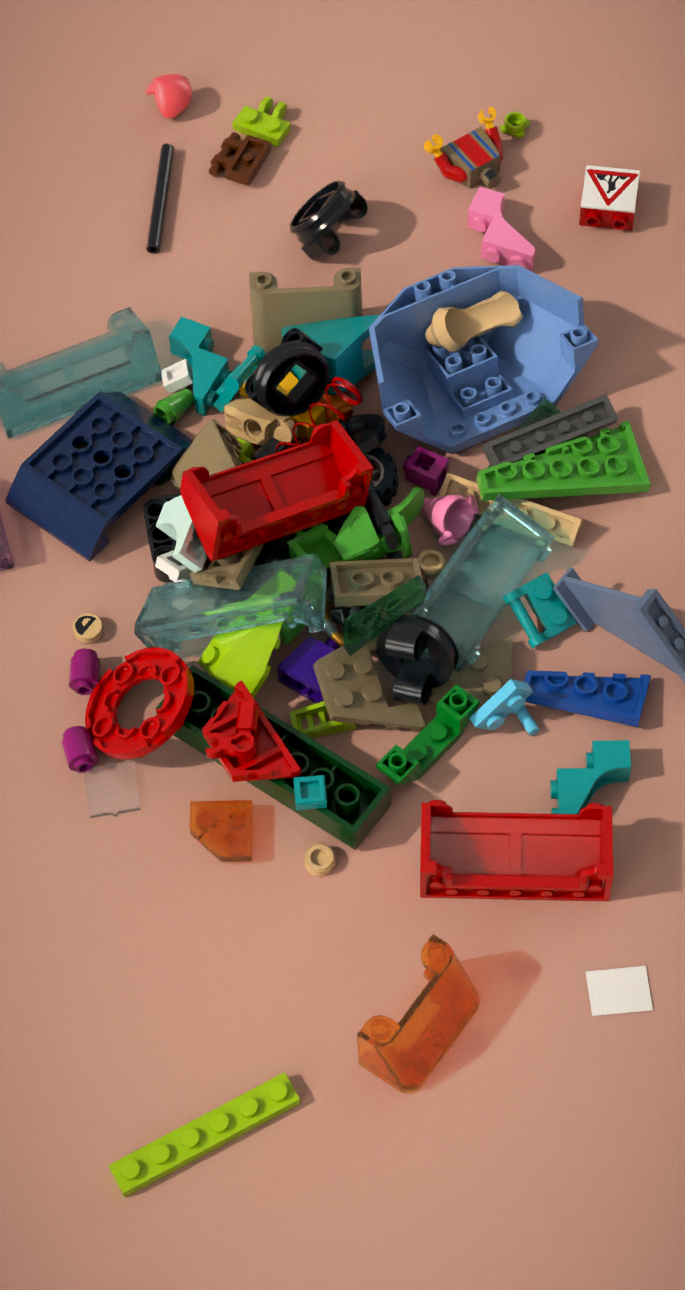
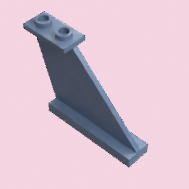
(639, 621)

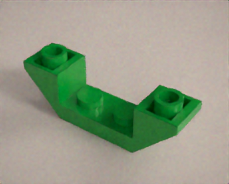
(433, 741)

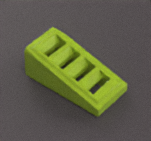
(324, 727)

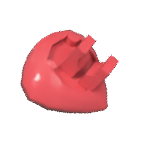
(171, 94)

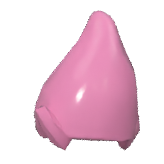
(450, 516)

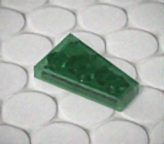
(379, 615)

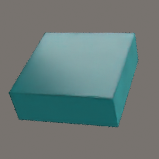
(310, 792)

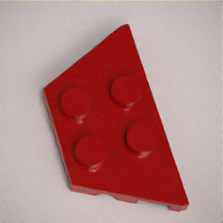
(272, 756)

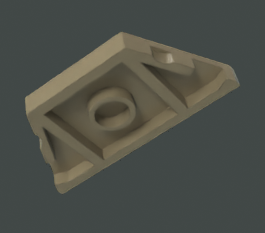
(229, 571)
(484, 677)

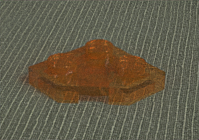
(224, 828)

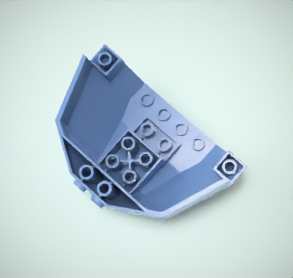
(497, 376)

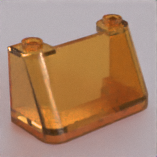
(411, 1050)

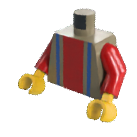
(472, 157)

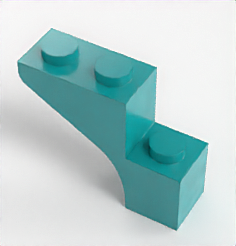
(195, 344)
(605, 764)

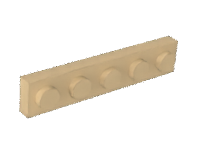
(559, 524)

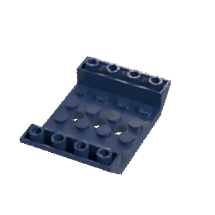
(80, 498)

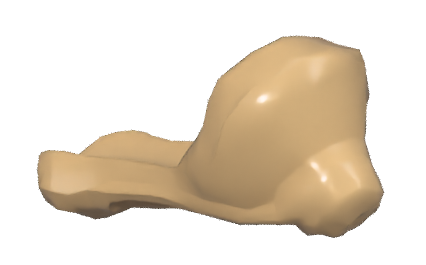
(454, 327)

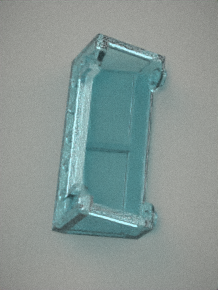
(73, 376)
(480, 572)
(270, 594)

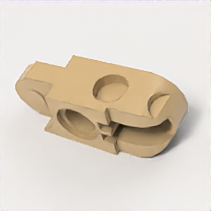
(256, 424)

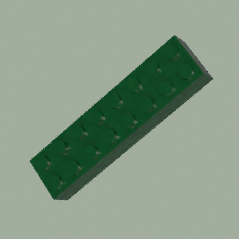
(352, 795)

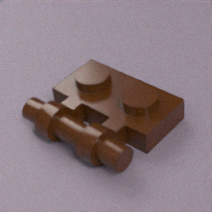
(246, 161)

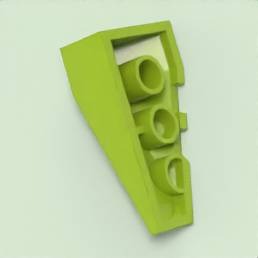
(242, 656)

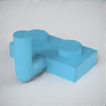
(506, 701)

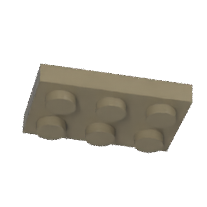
(369, 580)

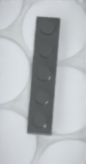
(551, 431)

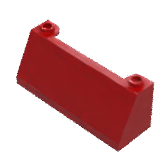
(277, 492)
(516, 854)

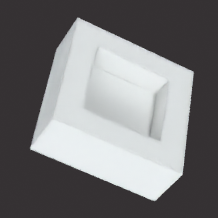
(177, 376)

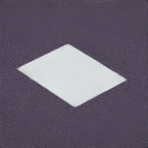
(619, 990)

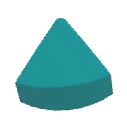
(341, 347)

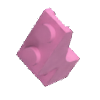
(501, 241)

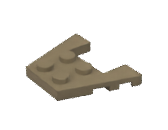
(355, 692)

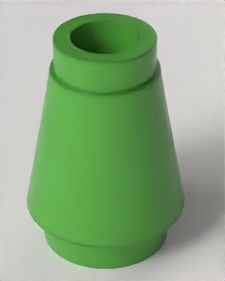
(174, 406)

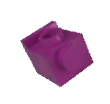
(426, 469)

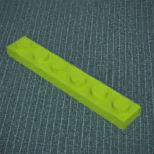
(204, 1134)

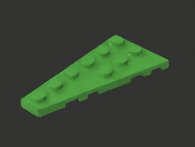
(573, 468)

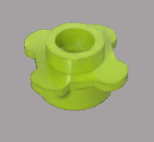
(515, 124)

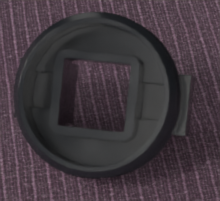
(322, 211)
(294, 350)
(401, 652)

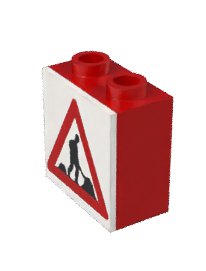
(609, 198)

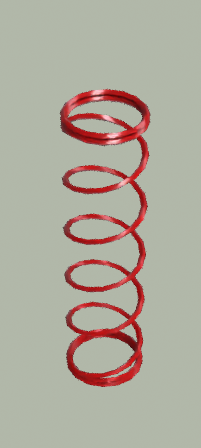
(347, 385)

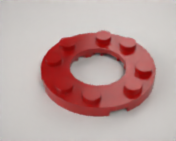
(104, 702)

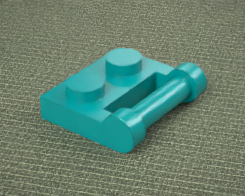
(238, 377)
(546, 606)

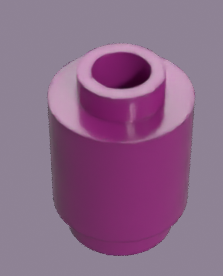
(84, 671)
(79, 749)

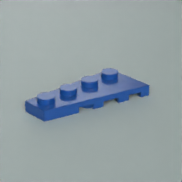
(604, 698)

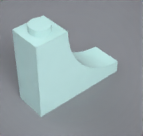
(177, 524)

